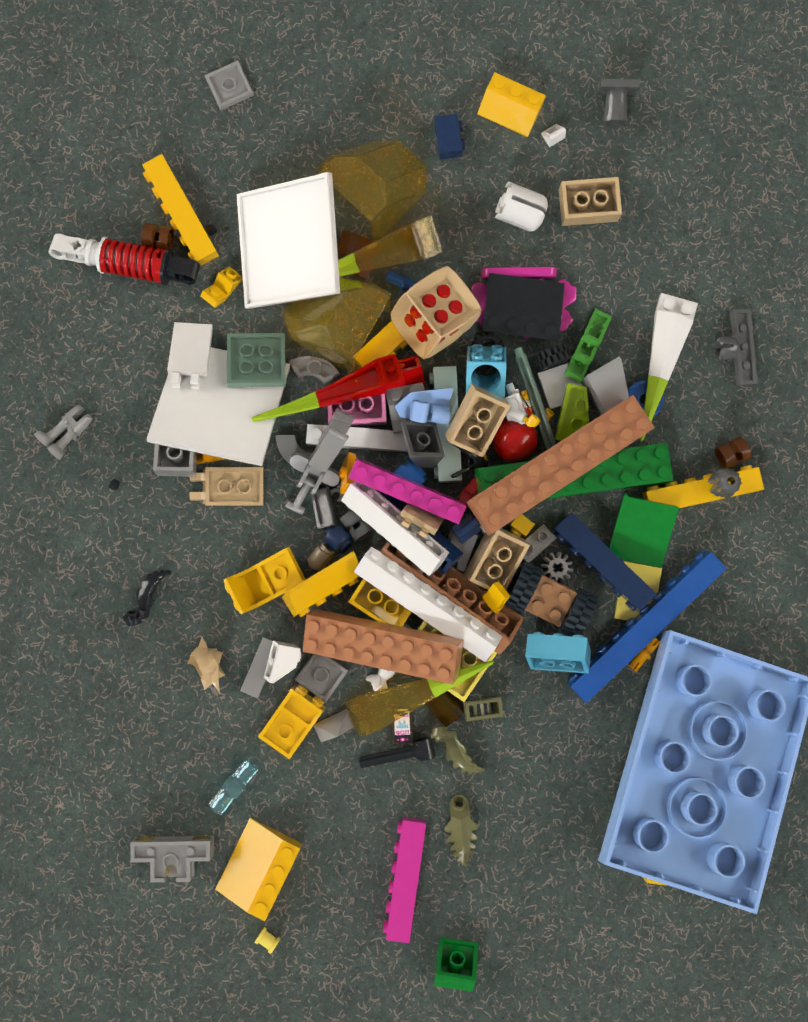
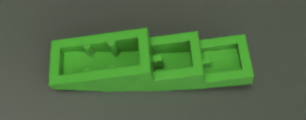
(587, 345)

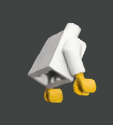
(521, 408)

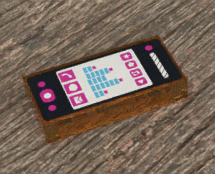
(402, 730)

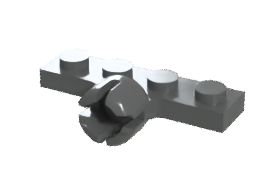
(739, 347)

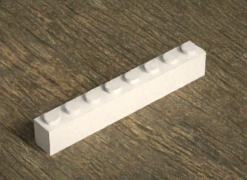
(428, 603)

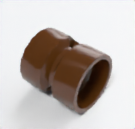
(151, 237)
(731, 453)

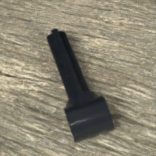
(422, 749)

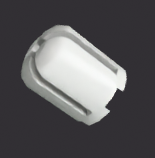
(521, 207)

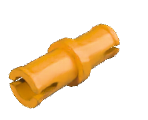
(643, 655)

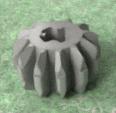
(564, 567)

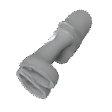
(68, 422)

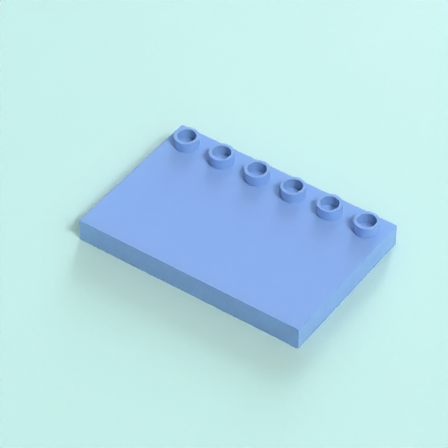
(708, 772)

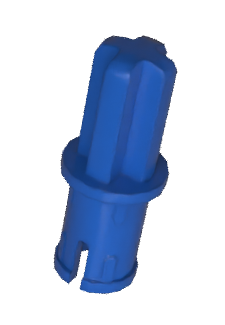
(398, 280)

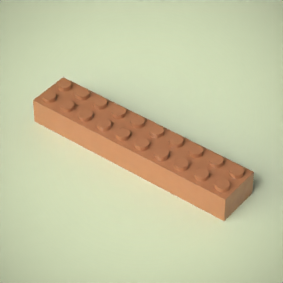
(560, 465)

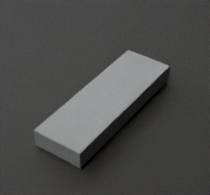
(254, 680)

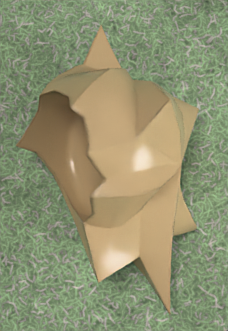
(207, 664)

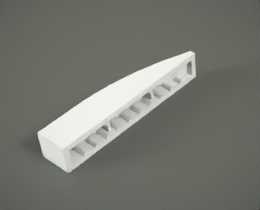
(362, 438)

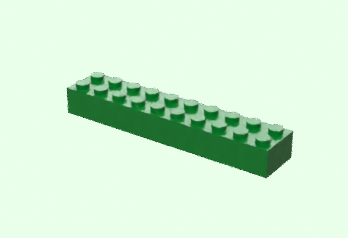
(623, 470)

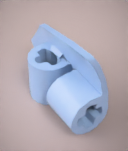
(426, 406)

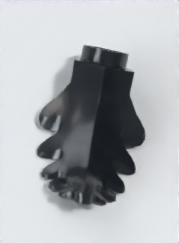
(144, 598)

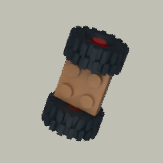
(551, 600)

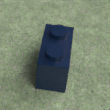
(448, 136)

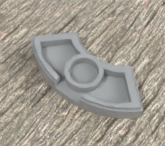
(314, 367)
(287, 446)

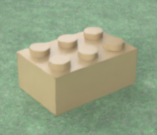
(590, 201)
(477, 420)
(496, 559)

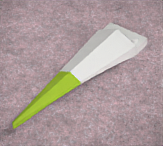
(671, 327)

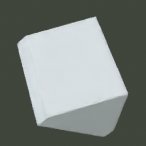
(554, 134)

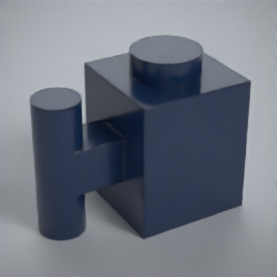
(466, 528)

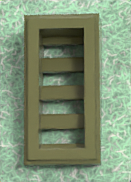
(497, 706)

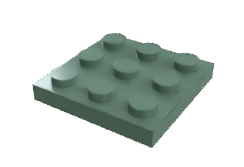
(256, 360)

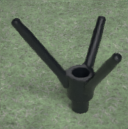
(473, 462)

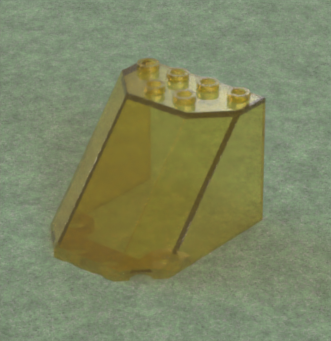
(378, 180)
(339, 322)

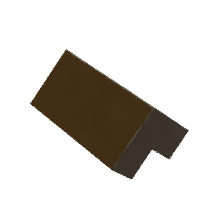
(446, 708)

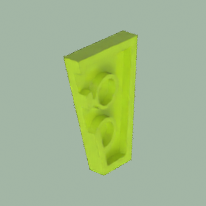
(573, 411)

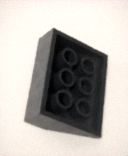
(523, 306)

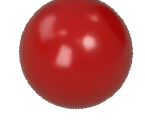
(515, 441)

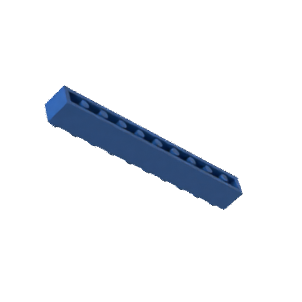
(647, 624)

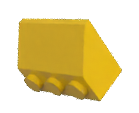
(511, 104)

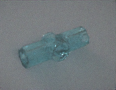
(233, 786)

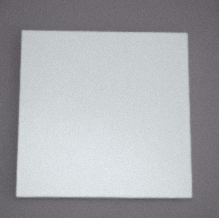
(288, 241)
(216, 416)

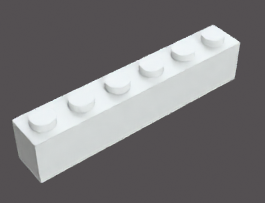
(387, 522)

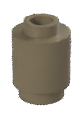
(320, 557)

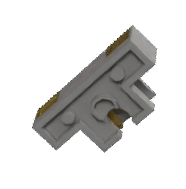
(172, 855)

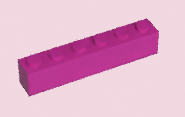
(407, 490)
(405, 879)

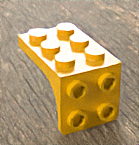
(264, 581)
(292, 721)

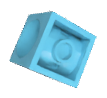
(495, 356)

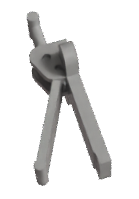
(317, 467)

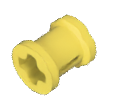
(267, 940)

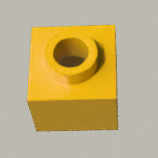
(521, 526)

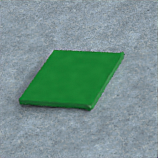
(643, 530)

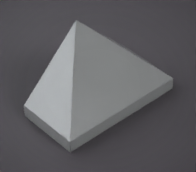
(334, 725)

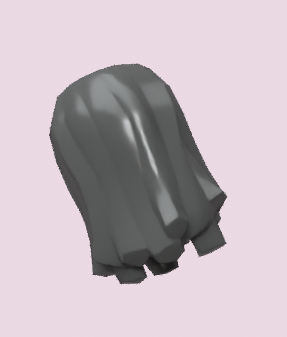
(720, 482)

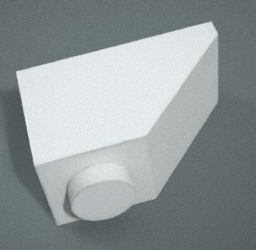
(281, 660)

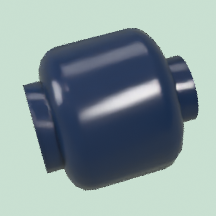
(338, 539)

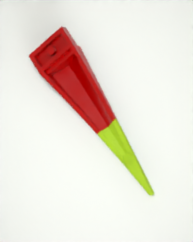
(365, 382)

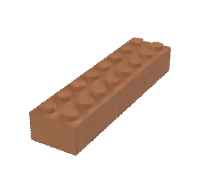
(463, 594)
(383, 646)

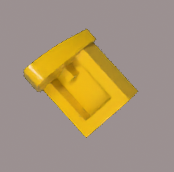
(496, 597)

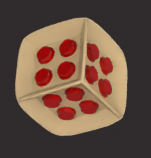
(435, 312)

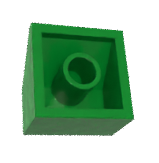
(456, 964)

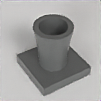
(616, 99)

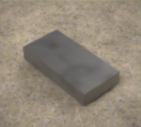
(323, 508)

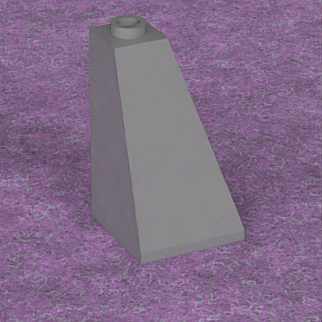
(607, 386)

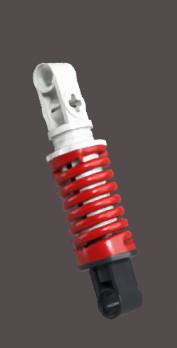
(126, 259)

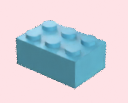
(558, 652)

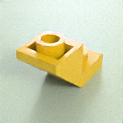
(223, 286)

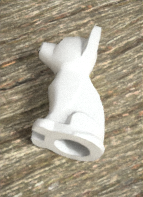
(379, 680)

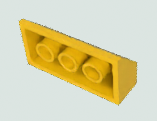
(321, 585)

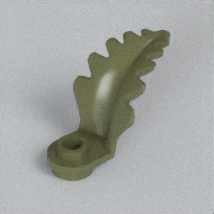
(455, 750)
(461, 829)

